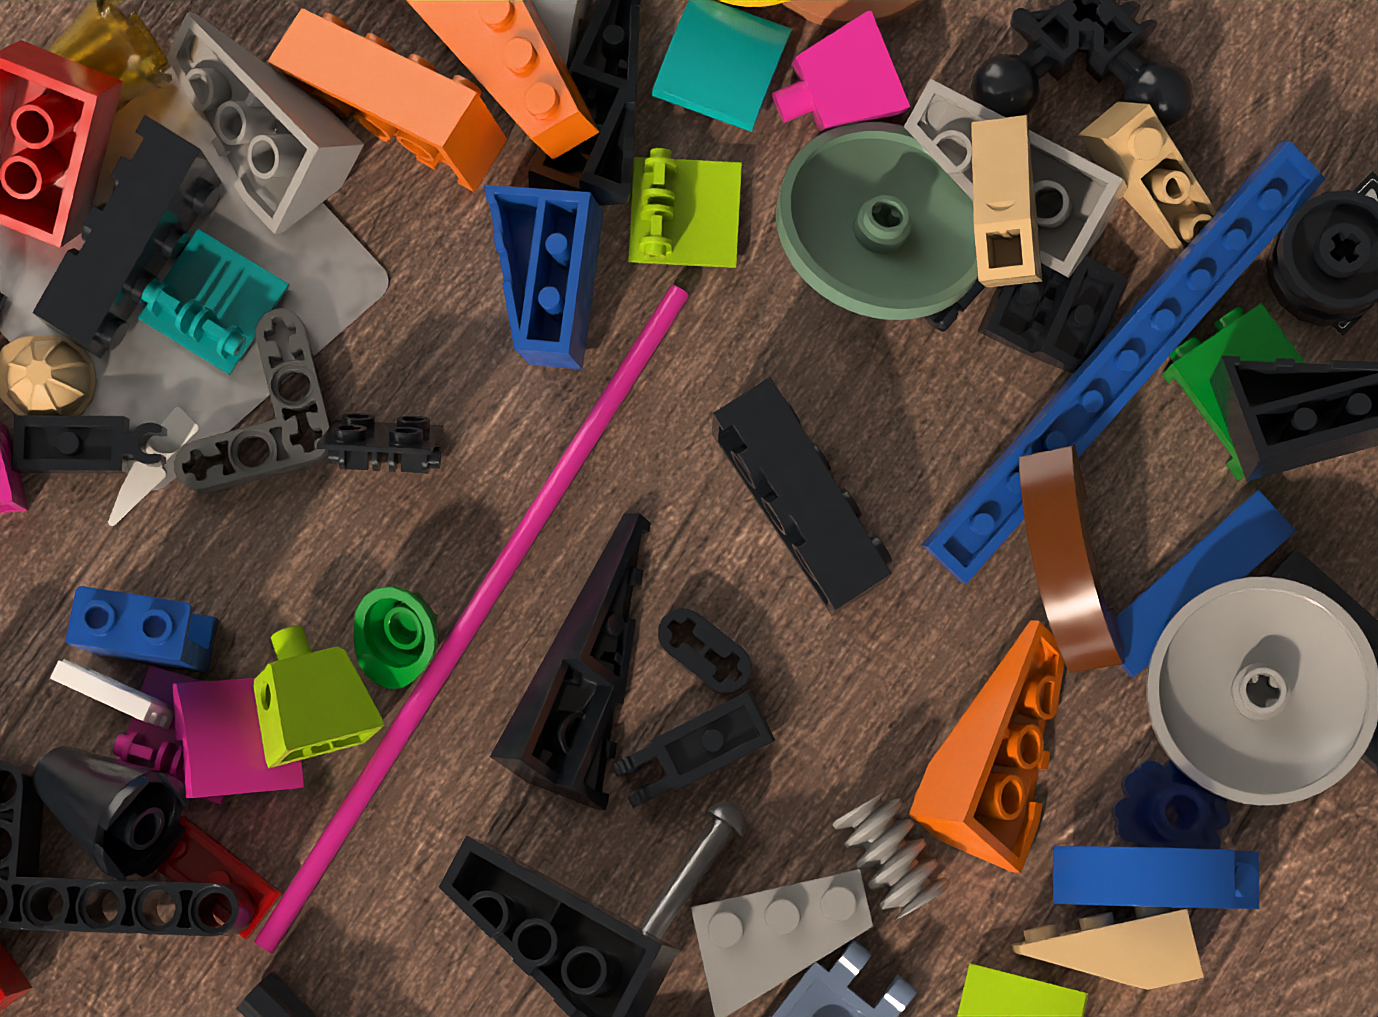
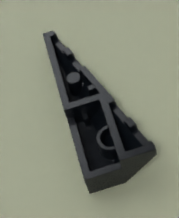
(607, 83)
(567, 712)

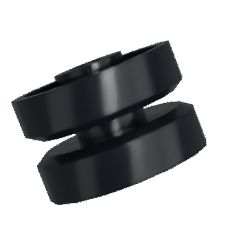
(1303, 266)

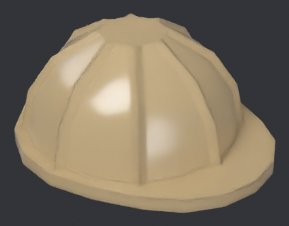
(46, 376)

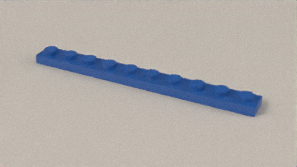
(1129, 353)

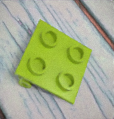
(684, 211)

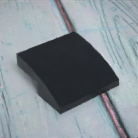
(1058, 317)

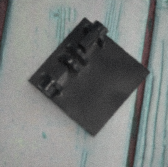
(358, 435)

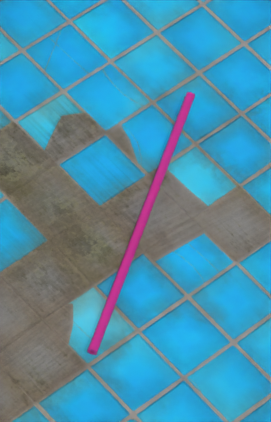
(470, 621)

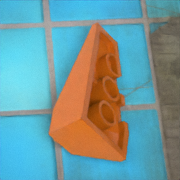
(987, 769)

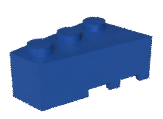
(548, 269)

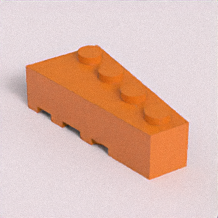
(517, 64)
(391, 95)

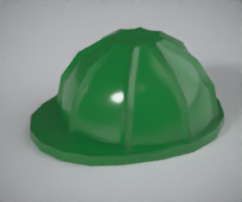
(394, 636)

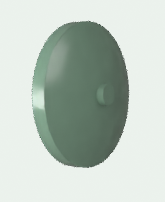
(877, 223)

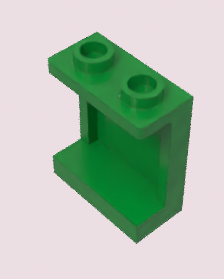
(1247, 335)

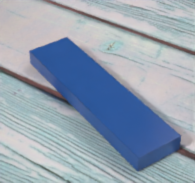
(1220, 557)

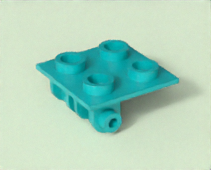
(212, 301)

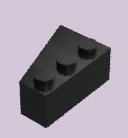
(1296, 412)

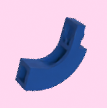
(1156, 877)

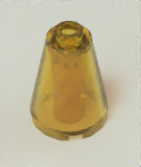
(116, 46)

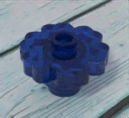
(1142, 816)

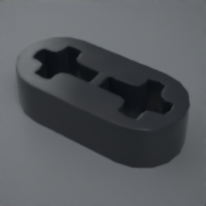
(713, 641)

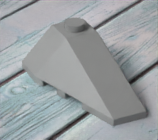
(275, 135)
(1070, 192)

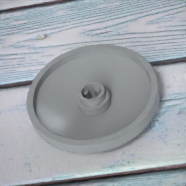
(1263, 691)

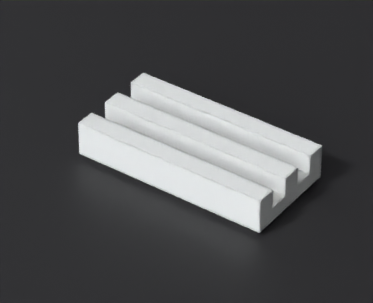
(113, 693)

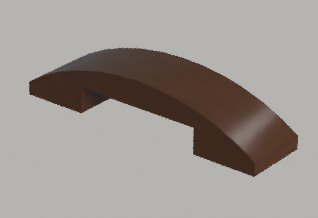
(1065, 560)

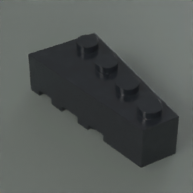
(129, 239)
(800, 496)
(563, 940)

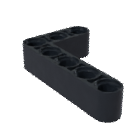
(84, 897)

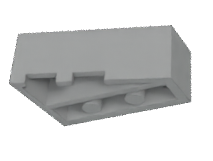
(775, 933)

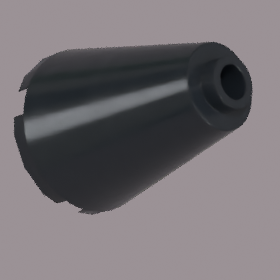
(113, 808)

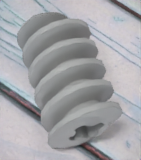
(891, 855)

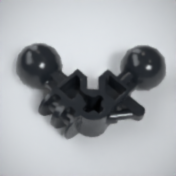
(1055, 35)

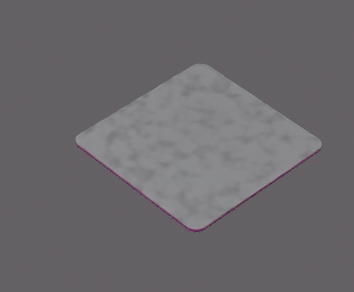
(150, 374)

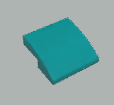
(721, 62)

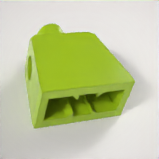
(311, 701)

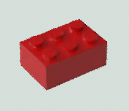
(51, 140)

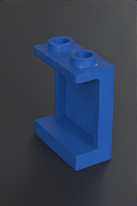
(141, 629)

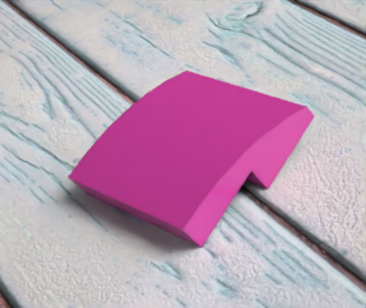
(225, 741)

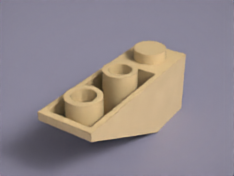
(1159, 182)
(1004, 203)
(1137, 951)

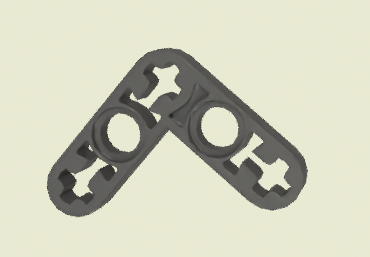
(279, 432)

